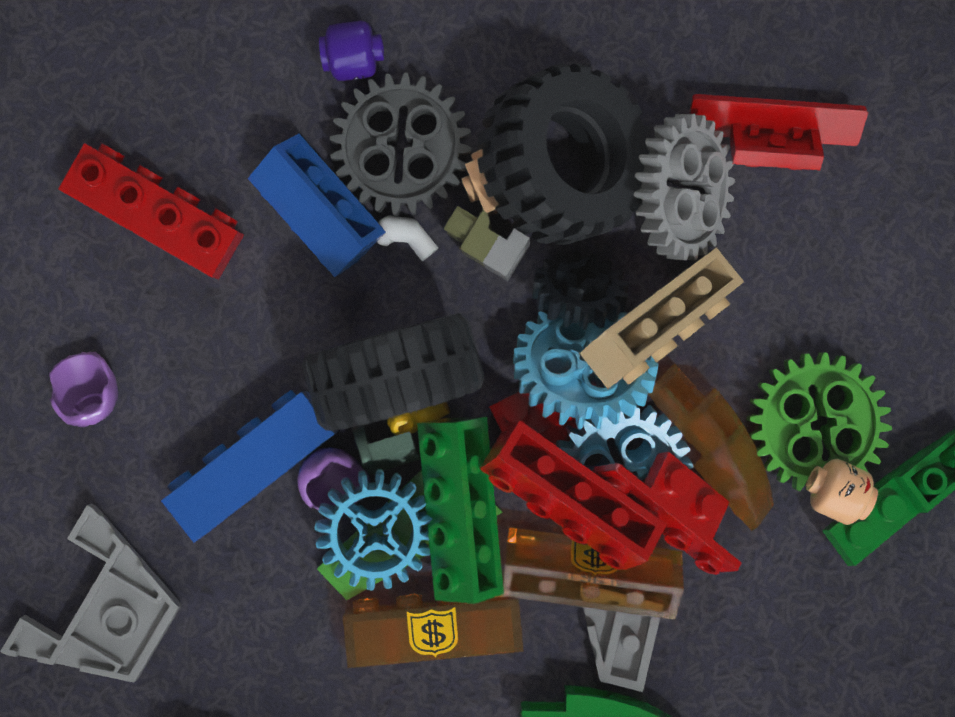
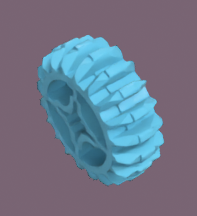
(349, 558)

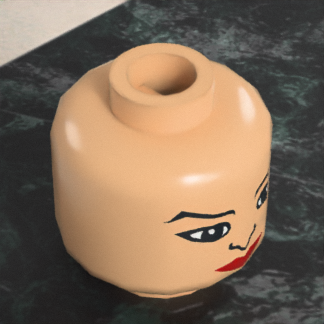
(842, 491)

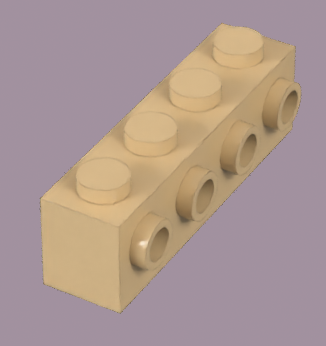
(669, 312)

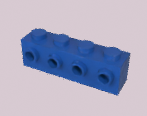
(246, 467)

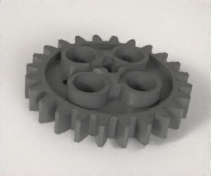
(439, 147)

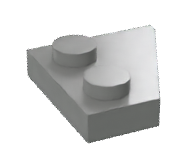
(621, 646)

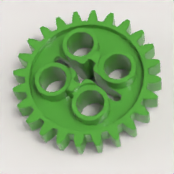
(857, 414)

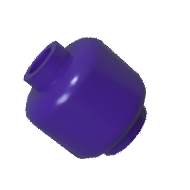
(350, 50)

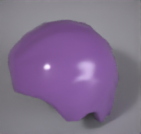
(83, 389)
(324, 471)

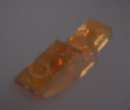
(726, 449)

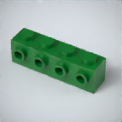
(461, 510)

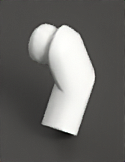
(409, 231)

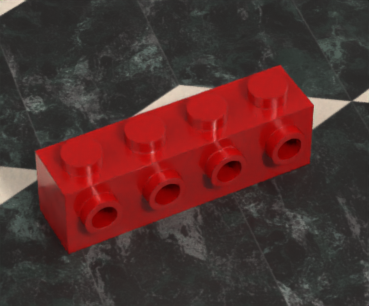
(152, 211)
(572, 497)

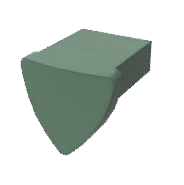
(384, 453)

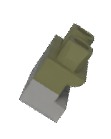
(484, 245)

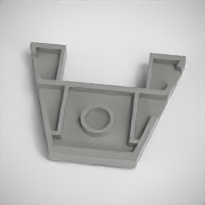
(118, 618)

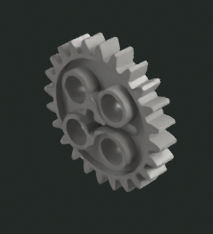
(687, 154)

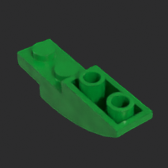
(902, 495)
(590, 702)

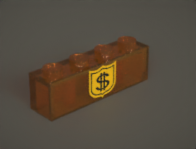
(571, 573)
(429, 630)

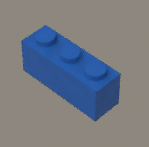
(316, 204)

